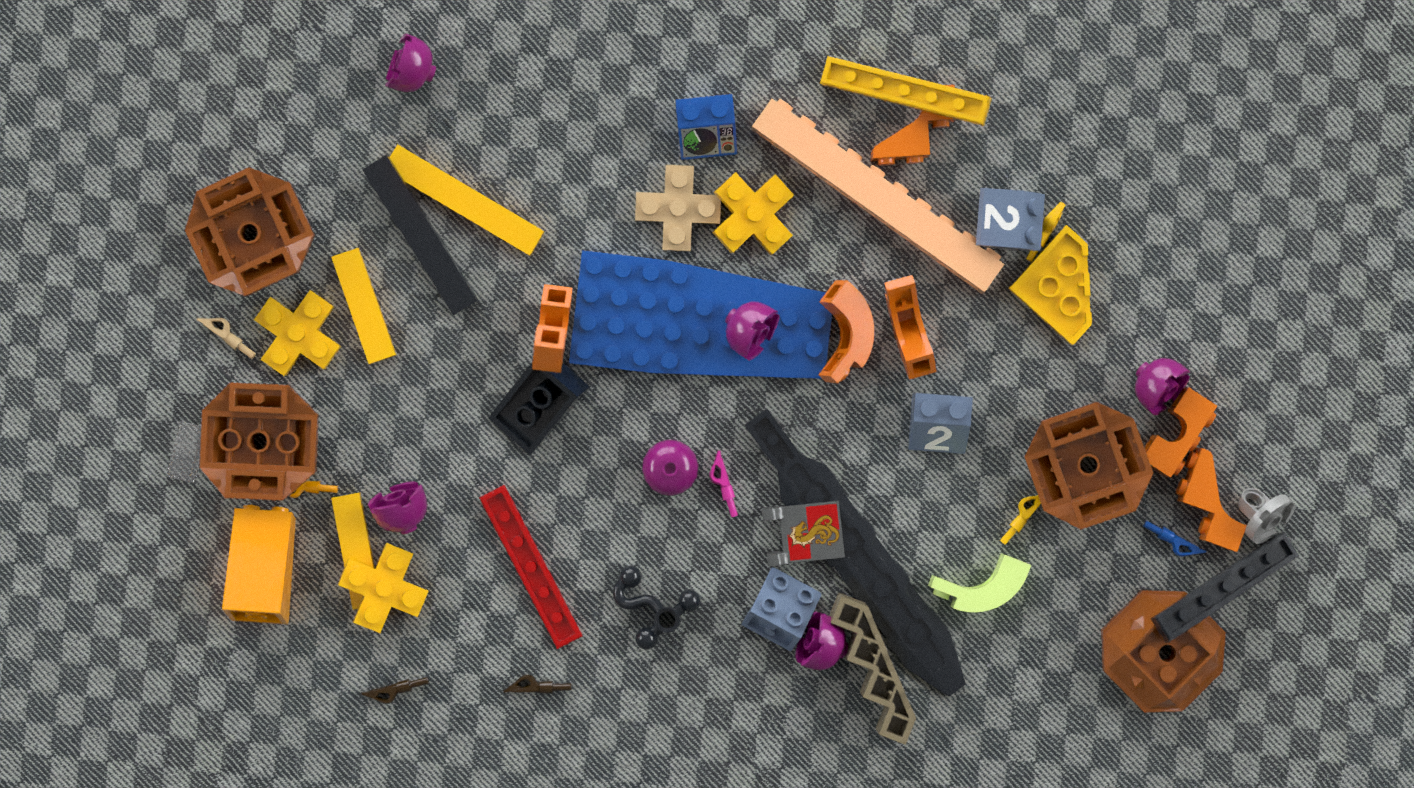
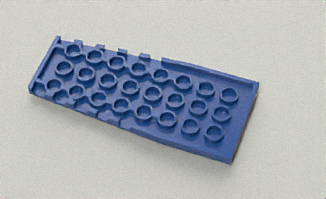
(674, 315)

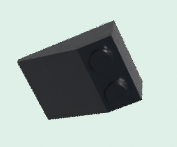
(538, 405)

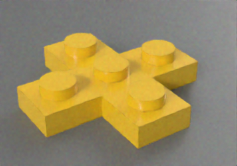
(753, 213)
(297, 333)
(383, 587)

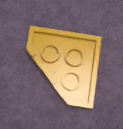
(1059, 285)

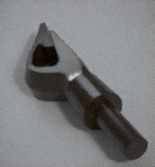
(542, 687)
(394, 689)

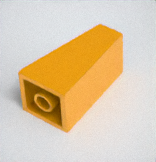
(260, 565)

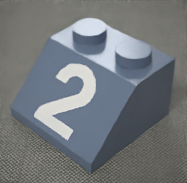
(1010, 219)
(940, 423)

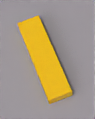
(363, 306)
(353, 534)

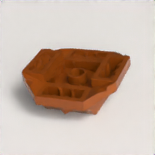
(219, 226)
(1097, 495)
(1134, 662)

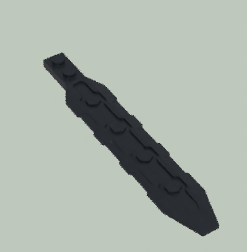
(867, 568)

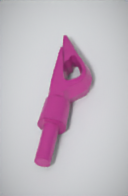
(723, 481)

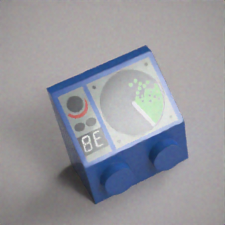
(706, 127)

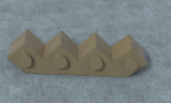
(881, 681)

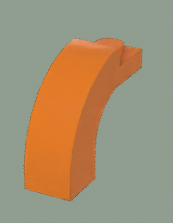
(855, 326)
(909, 327)

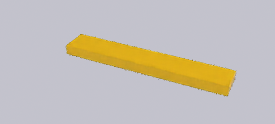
(906, 91)
(466, 201)

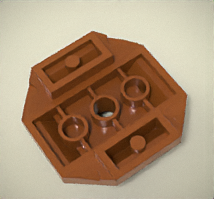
(229, 448)

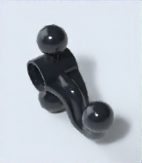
(647, 637)

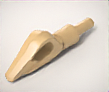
(229, 338)

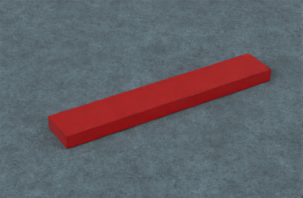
(531, 566)

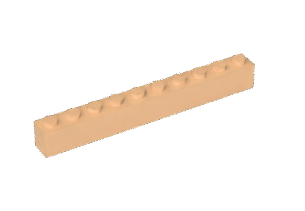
(877, 195)

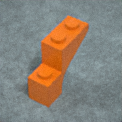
(911, 141)
(1201, 491)

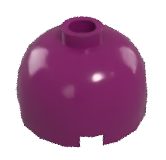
(410, 66)
(750, 327)
(1159, 382)
(670, 467)
(401, 508)
(822, 644)

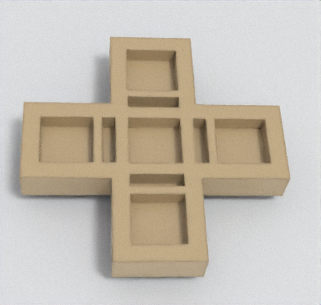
(678, 208)

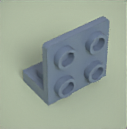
(782, 609)

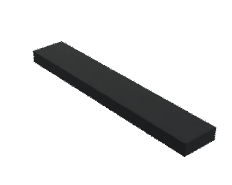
(420, 234)
(1224, 587)

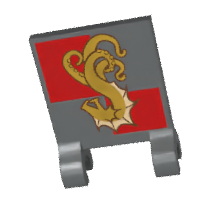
(807, 532)

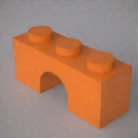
(552, 328)
(1194, 414)

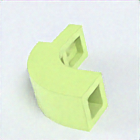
(994, 592)

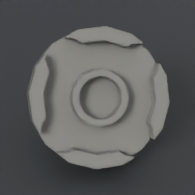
(1265, 515)

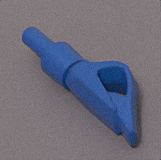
(1176, 541)

